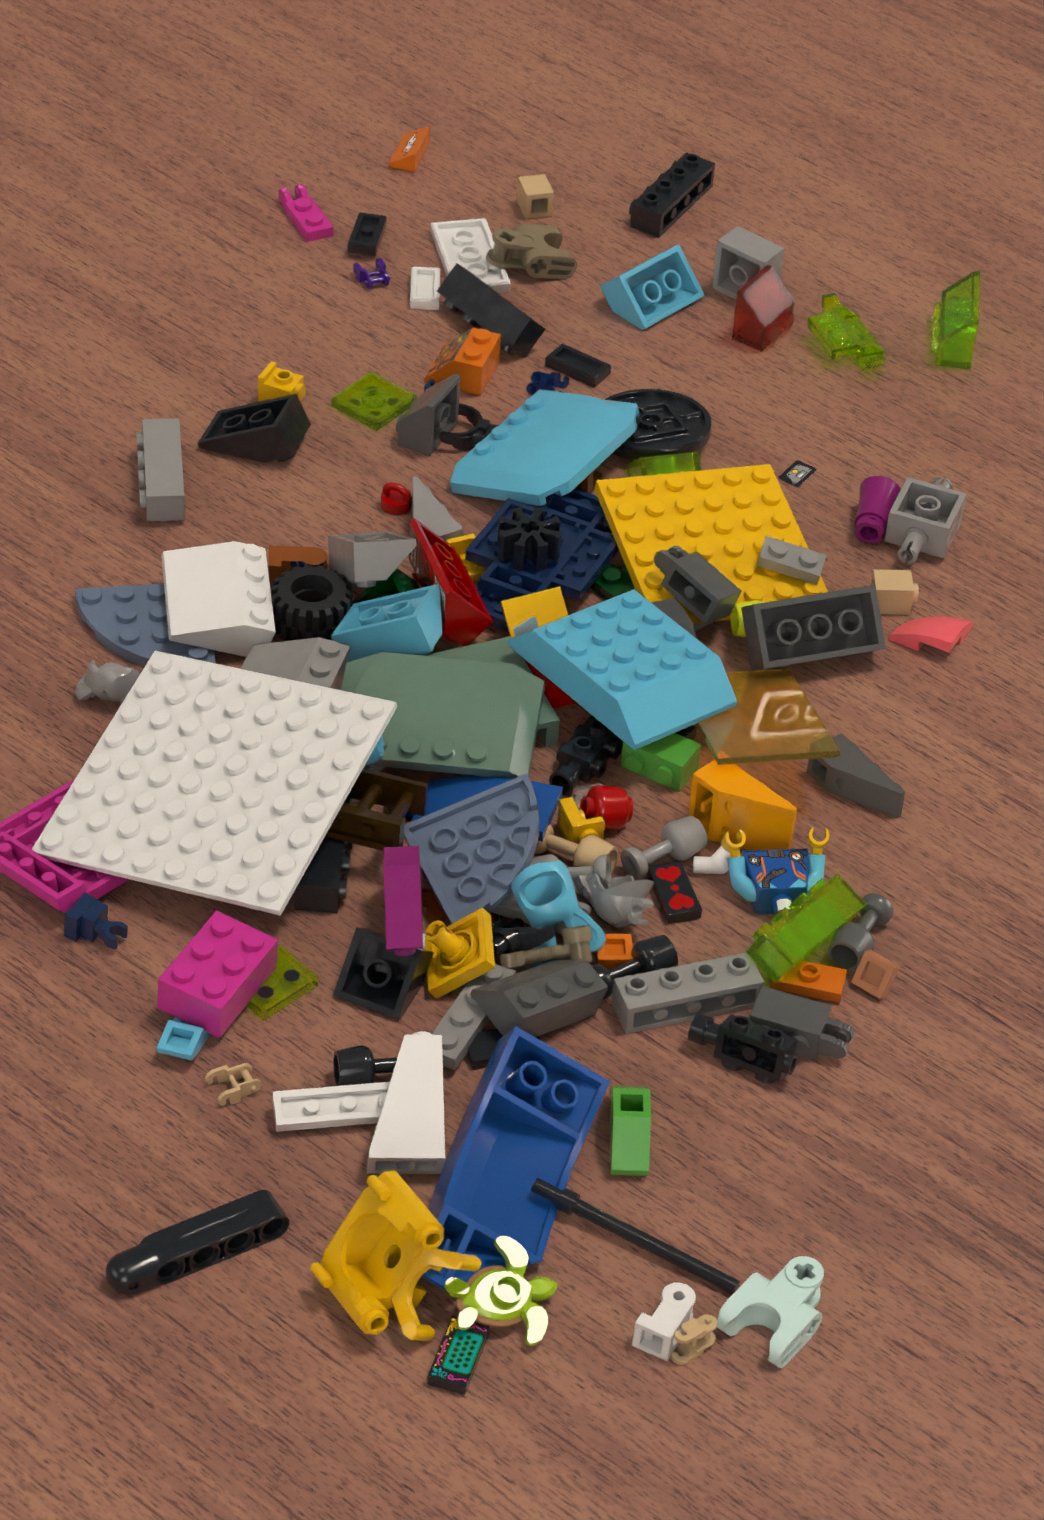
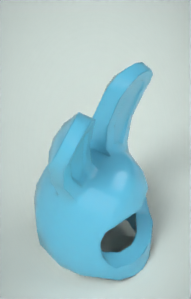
(548, 897)

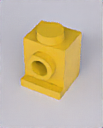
(279, 383)

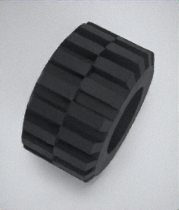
(310, 602)

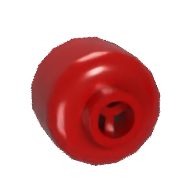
(610, 804)

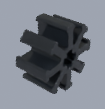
(529, 539)

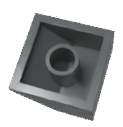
(429, 416)

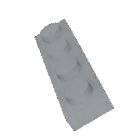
(465, 1018)

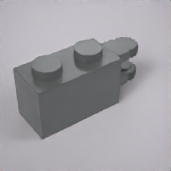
(697, 584)
(803, 1020)

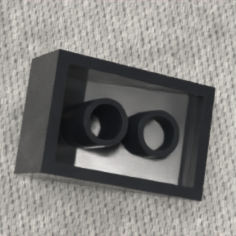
(258, 430)

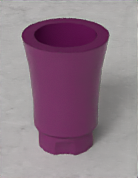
(875, 502)

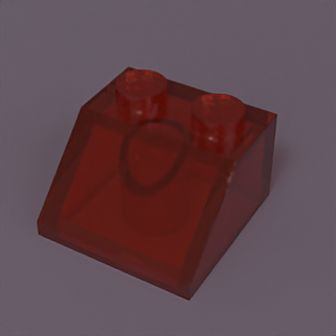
(762, 310)

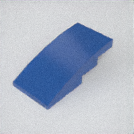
(452, 790)

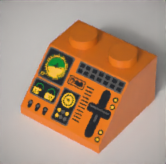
(471, 356)

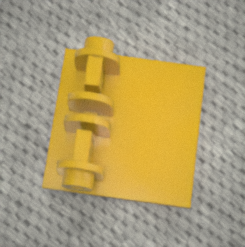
(544, 605)

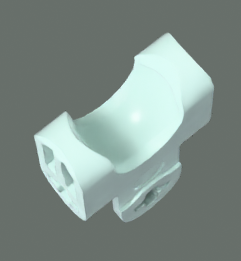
(781, 1305)

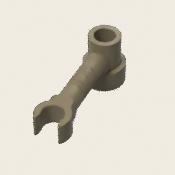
(575, 947)

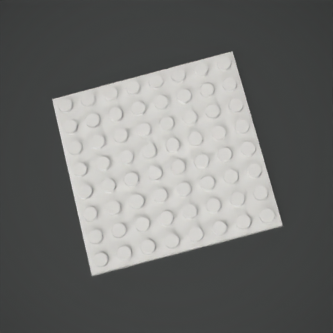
(216, 781)

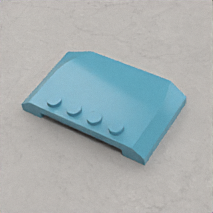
(544, 447)

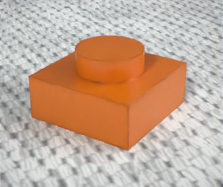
(615, 950)

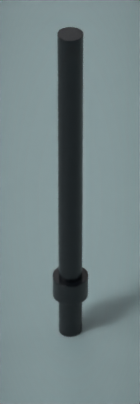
(570, 1202)

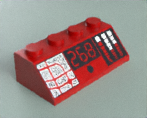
(439, 563)

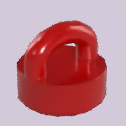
(395, 499)

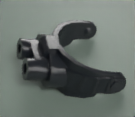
(468, 439)
(514, 937)

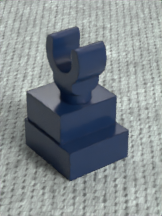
(90, 919)

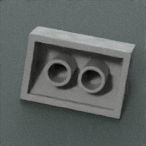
(368, 556)

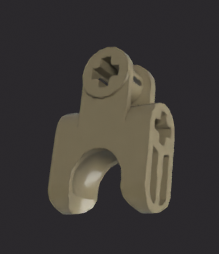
(533, 249)

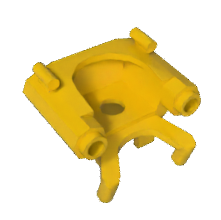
(383, 1254)

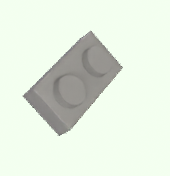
(791, 560)

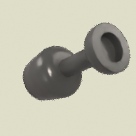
(854, 939)

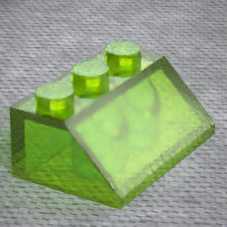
(956, 323)

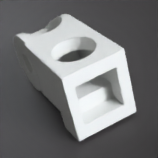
(656, 1332)

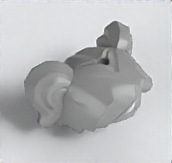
(106, 682)

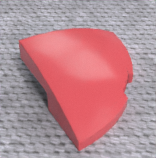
(935, 631)

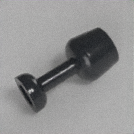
(648, 956)
(358, 1066)

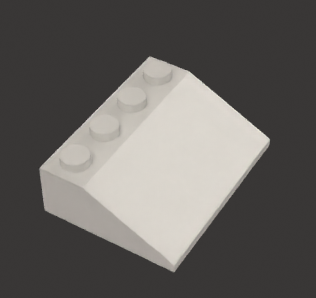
(218, 596)

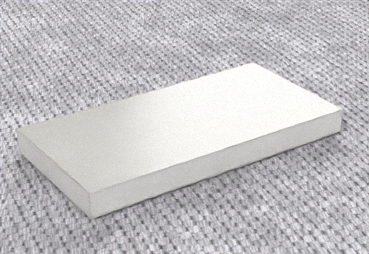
(468, 244)

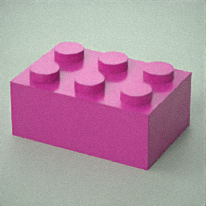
(217, 973)

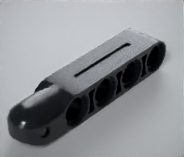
(198, 1243)

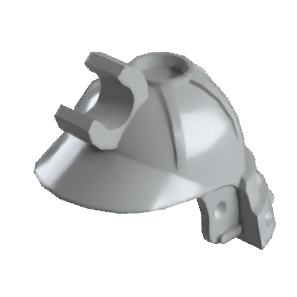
(621, 902)

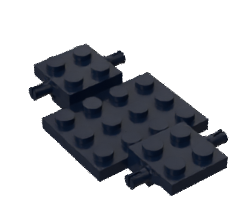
(583, 553)

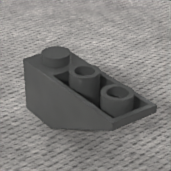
(857, 779)

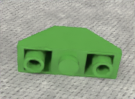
(629, 1129)

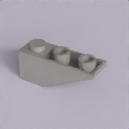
(432, 513)

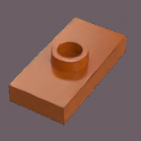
(813, 981)

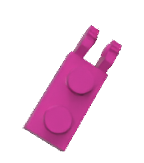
(305, 214)

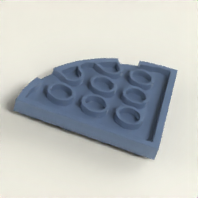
(133, 622)
(477, 846)

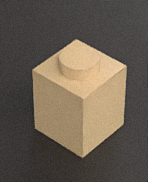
(535, 196)
(895, 591)

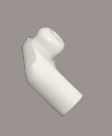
(712, 865)

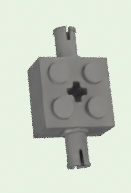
(925, 518)

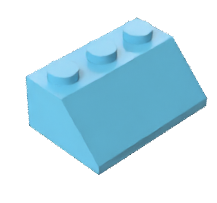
(653, 289)
(393, 624)

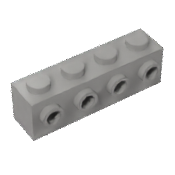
(162, 470)
(685, 990)

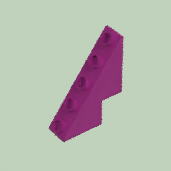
(403, 899)

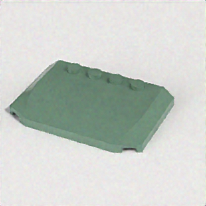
(453, 712)

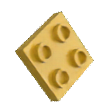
(460, 952)

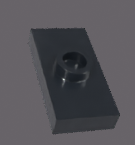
(367, 234)

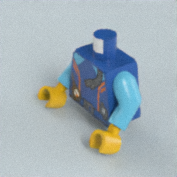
(774, 876)

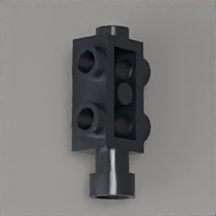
(585, 755)
(747, 1046)

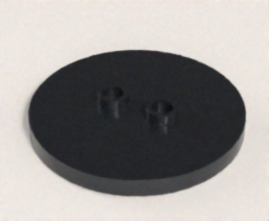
(665, 425)

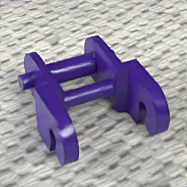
(363, 276)

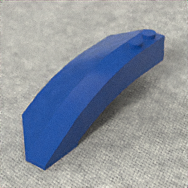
(517, 1128)

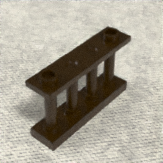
(373, 828)

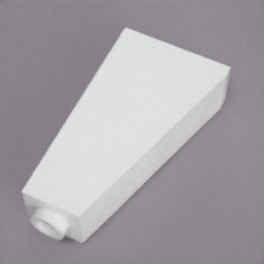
(412, 1116)

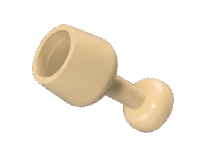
(583, 853)

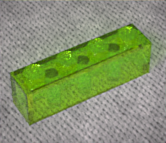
(805, 927)

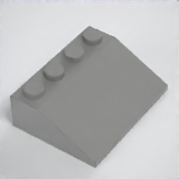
(303, 660)

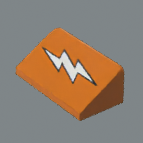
(410, 150)

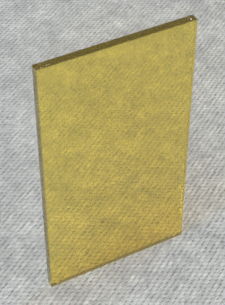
(768, 722)

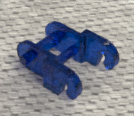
(546, 381)

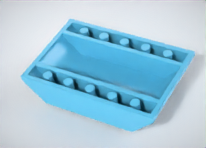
(630, 668)

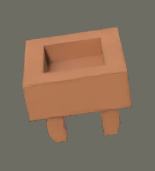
(875, 974)

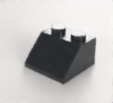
(380, 977)

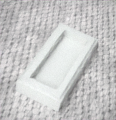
(424, 288)

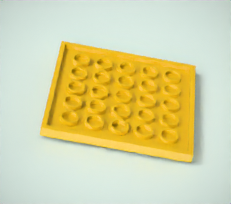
(707, 512)

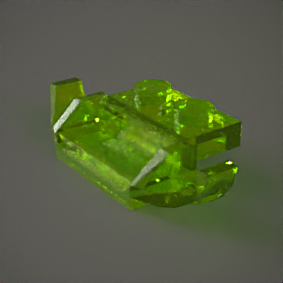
(844, 334)

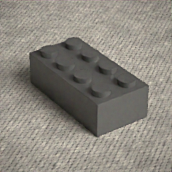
(813, 627)

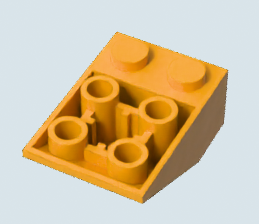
(732, 800)

